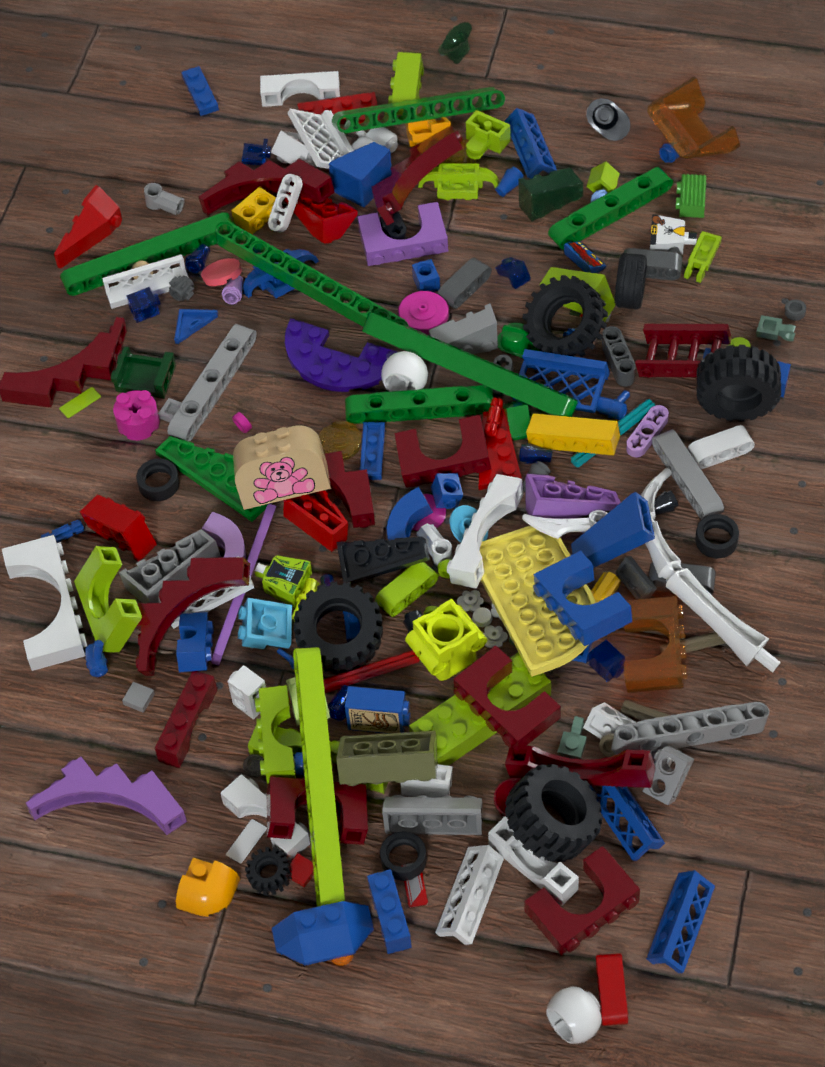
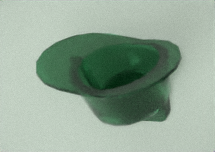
(456, 42)

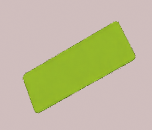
(80, 402)

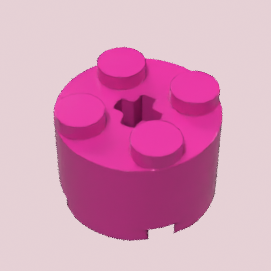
(136, 414)

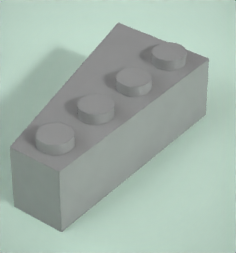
(169, 565)

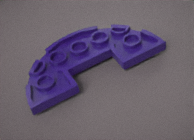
(329, 367)

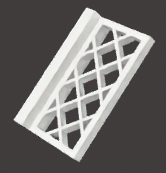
(335, 140)

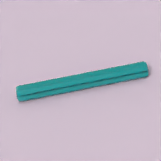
(624, 424)

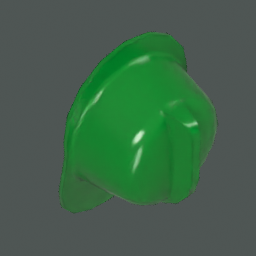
(514, 340)

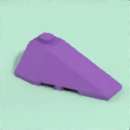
(564, 501)

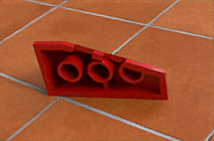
(93, 225)

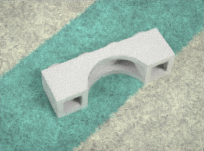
(278, 88)
(246, 799)
(553, 876)

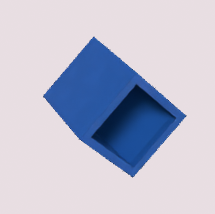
(359, 171)

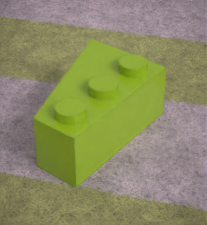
(406, 83)

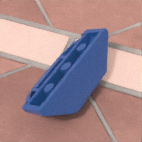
(323, 932)

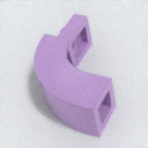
(226, 535)

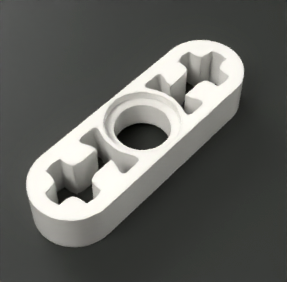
(277, 207)

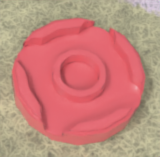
(220, 271)

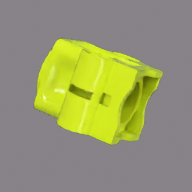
(446, 640)

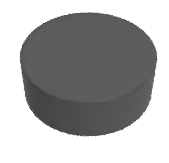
(795, 310)

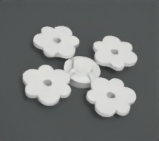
(483, 617)

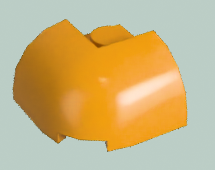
(422, 130)
(206, 888)

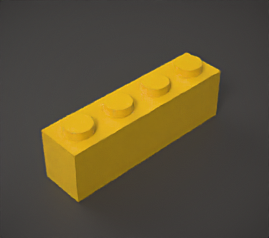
(573, 434)

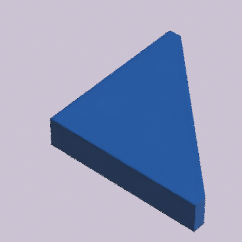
(191, 321)

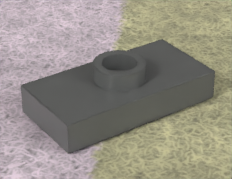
(635, 579)

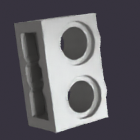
(672, 777)

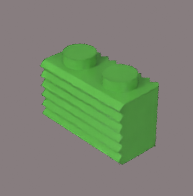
(692, 196)

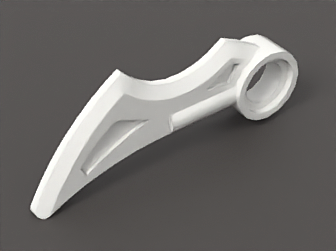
(559, 527)

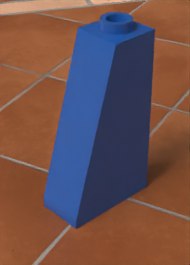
(617, 532)

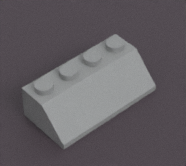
(433, 815)

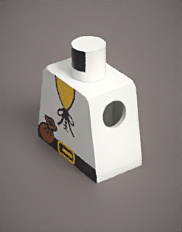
(670, 235)

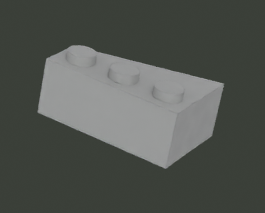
(472, 334)

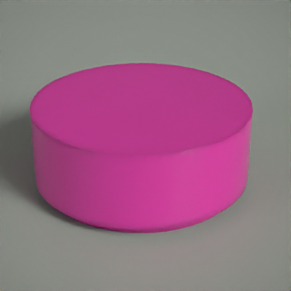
(241, 422)

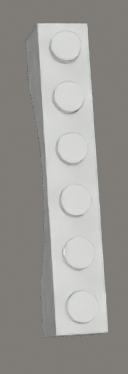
(501, 498)

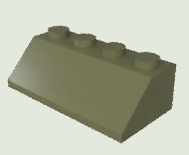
(387, 758)

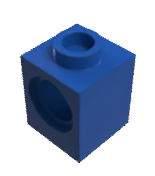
(426, 276)
(447, 490)

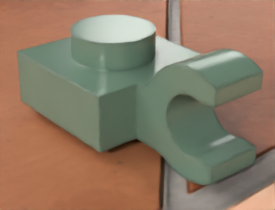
(772, 328)
(573, 743)

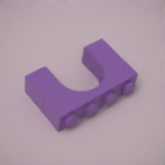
(383, 249)

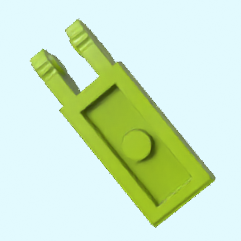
(702, 255)

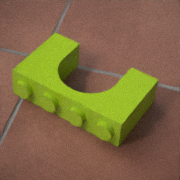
(93, 582)

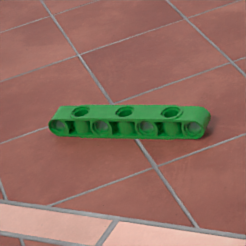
(610, 207)
(418, 404)

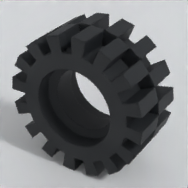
(277, 880)

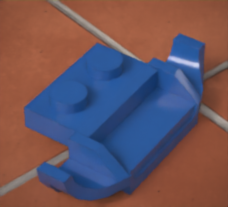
(272, 284)

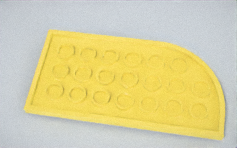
(509, 581)

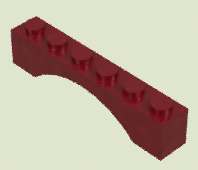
(624, 769)

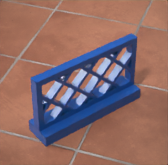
(568, 366)

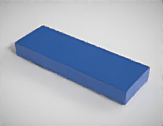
(373, 449)

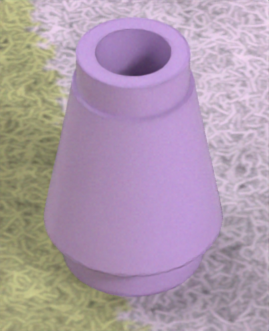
(233, 290)

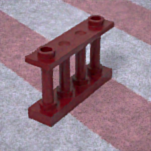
(679, 334)

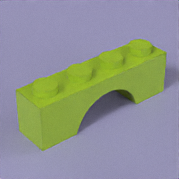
(274, 709)

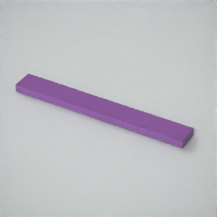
(237, 601)

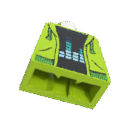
(284, 578)

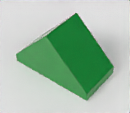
(517, 418)

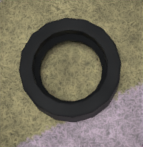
(157, 493)
(721, 522)
(399, 839)

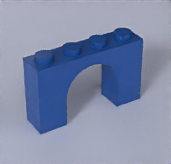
(584, 621)

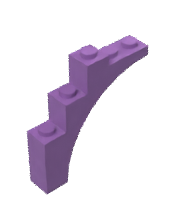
(111, 786)

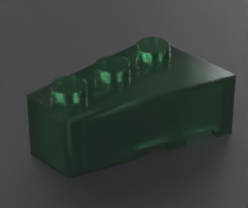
(549, 192)

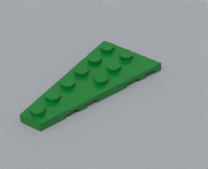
(208, 470)

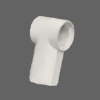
(437, 546)

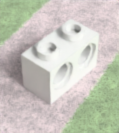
(244, 690)

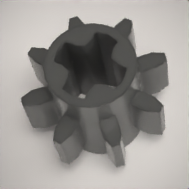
(181, 288)

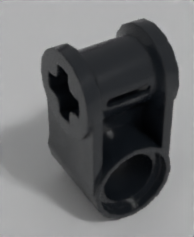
(395, 230)

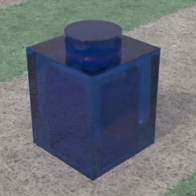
(607, 660)

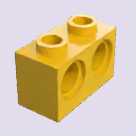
(253, 211)

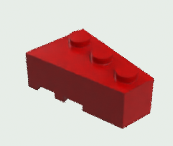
(317, 518)
(120, 524)

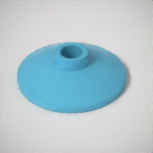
(461, 519)

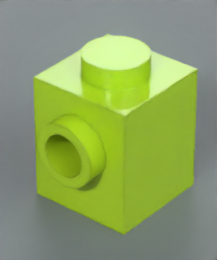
(603, 177)

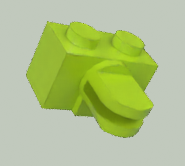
(485, 133)

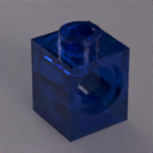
(143, 304)

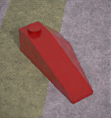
(325, 219)

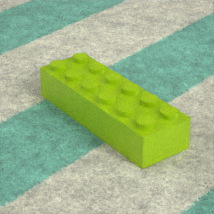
(461, 730)

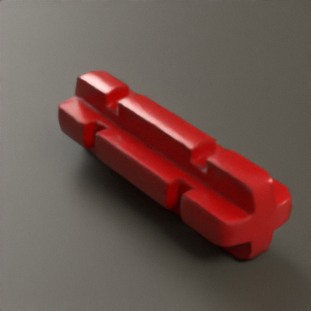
(493, 417)

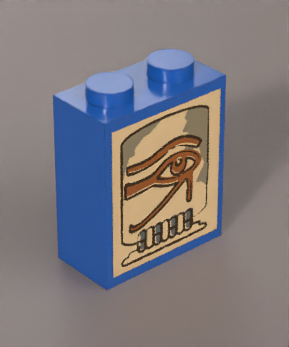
(377, 710)

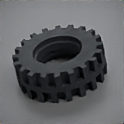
(551, 299)

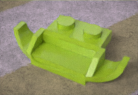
(459, 180)

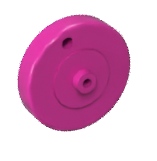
(424, 310)

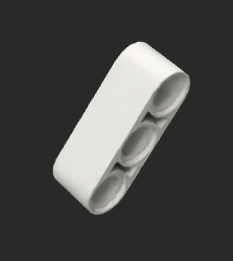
(721, 446)

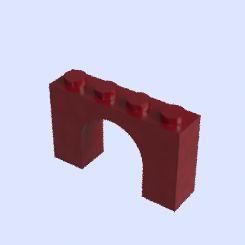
(469, 459)
(517, 726)
(289, 793)
(569, 929)

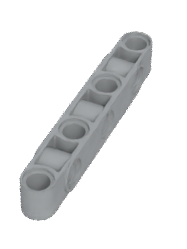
(212, 383)
(691, 728)

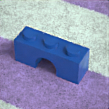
(195, 643)
(389, 911)

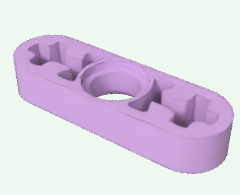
(647, 422)

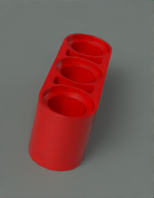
(611, 989)

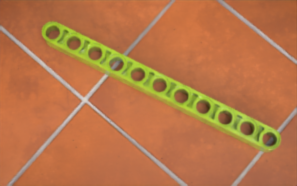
(318, 776)

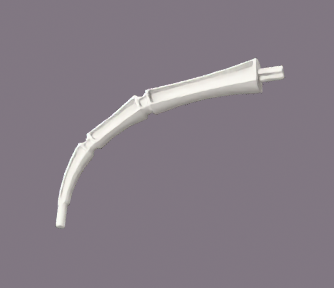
(740, 637)

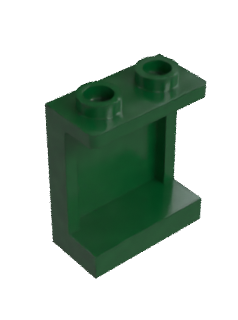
(143, 373)

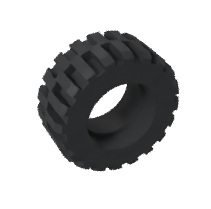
(738, 383)
(339, 599)
(537, 828)

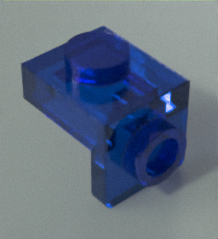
(256, 154)
(515, 271)

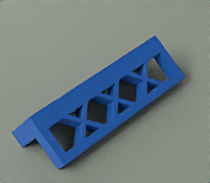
(529, 143)
(636, 820)
(676, 916)

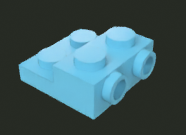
(265, 624)

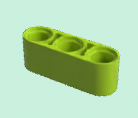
(406, 588)

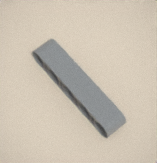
(687, 474)

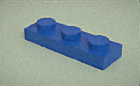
(200, 91)

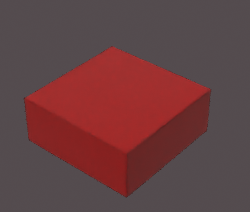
(301, 870)

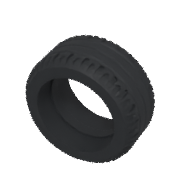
(630, 281)

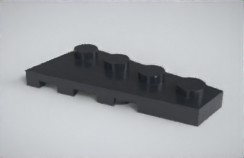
(370, 559)

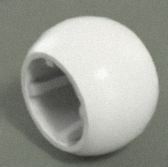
(404, 372)
(574, 1014)

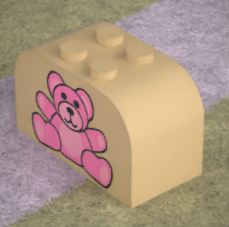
(279, 466)

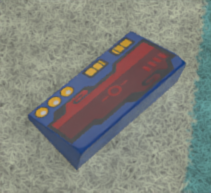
(583, 257)

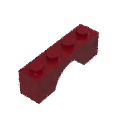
(176, 736)

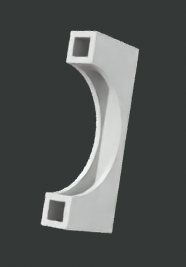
(62, 638)

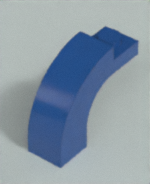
(406, 514)

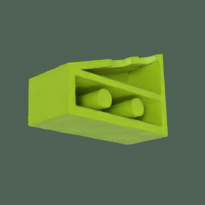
(596, 281)

